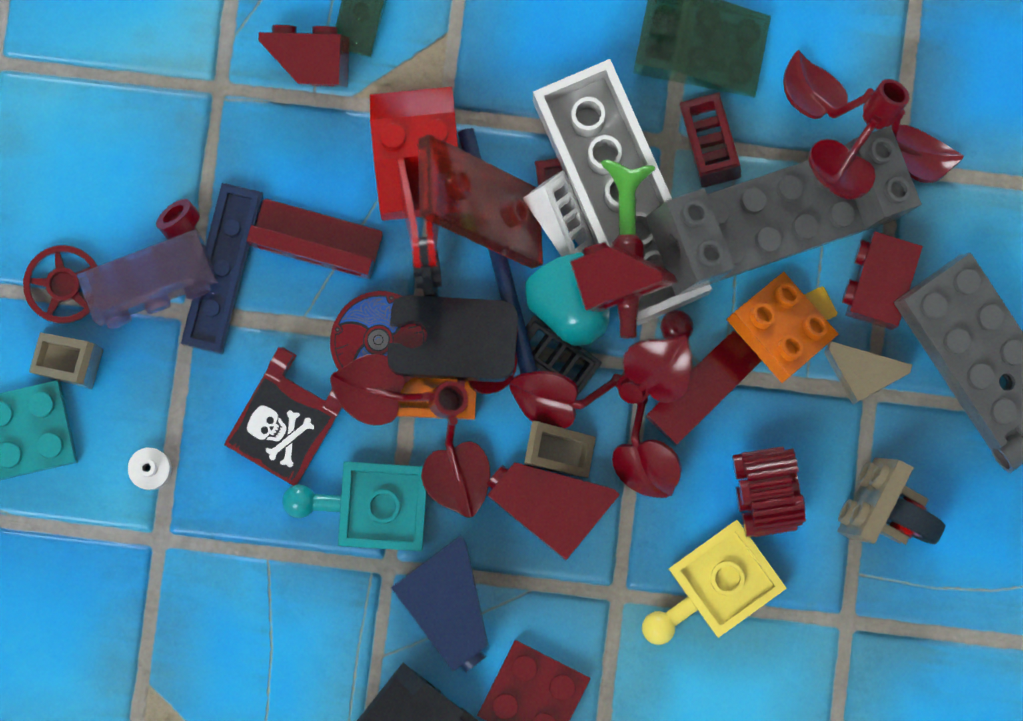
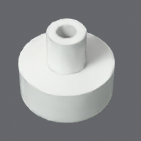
(156, 476)

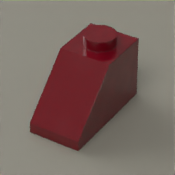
(615, 276)

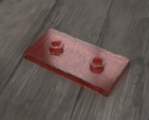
(477, 201)

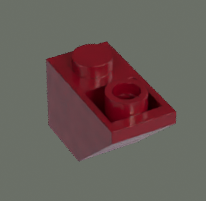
(310, 58)

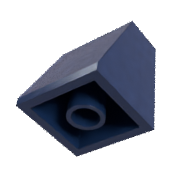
(447, 605)

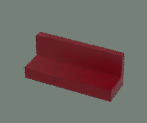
(315, 238)

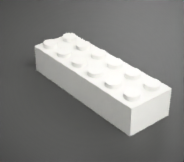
(594, 122)

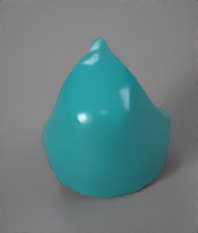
(557, 301)

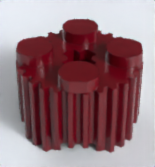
(769, 491)

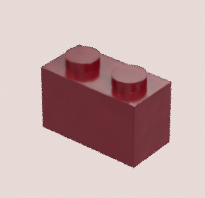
(883, 277)

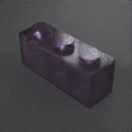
(148, 279)

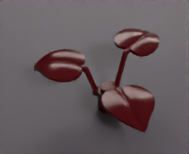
(845, 174)
(651, 368)
(451, 476)

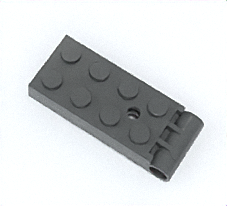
(972, 346)

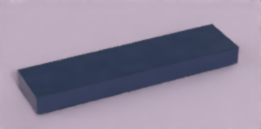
(228, 251)

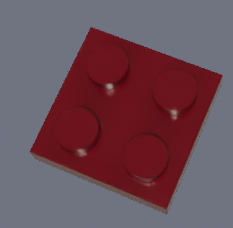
(533, 688)

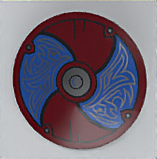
(366, 329)

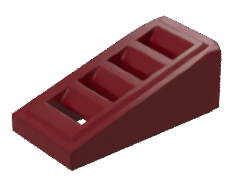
(717, 172)

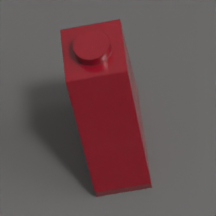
(550, 504)

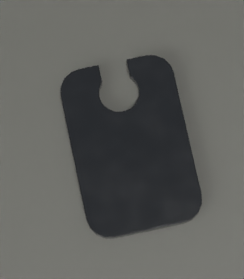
(463, 338)

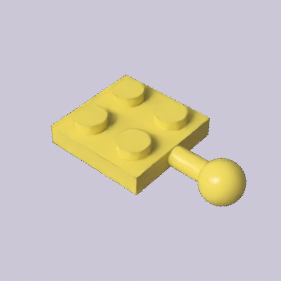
(723, 581)

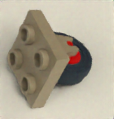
(879, 503)

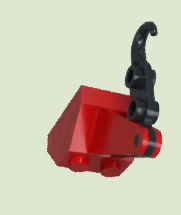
(396, 126)

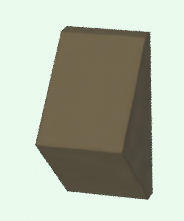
(66, 360)
(863, 371)
(559, 450)

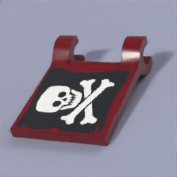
(283, 422)

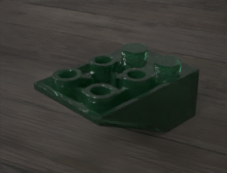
(703, 44)

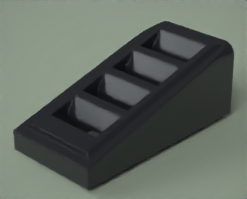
(591, 363)

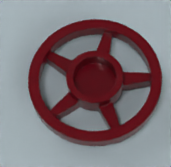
(60, 284)

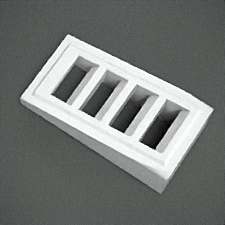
(559, 211)

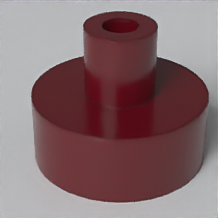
(178, 219)

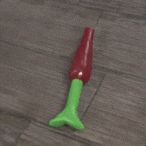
(627, 183)

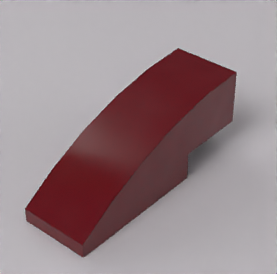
(708, 387)

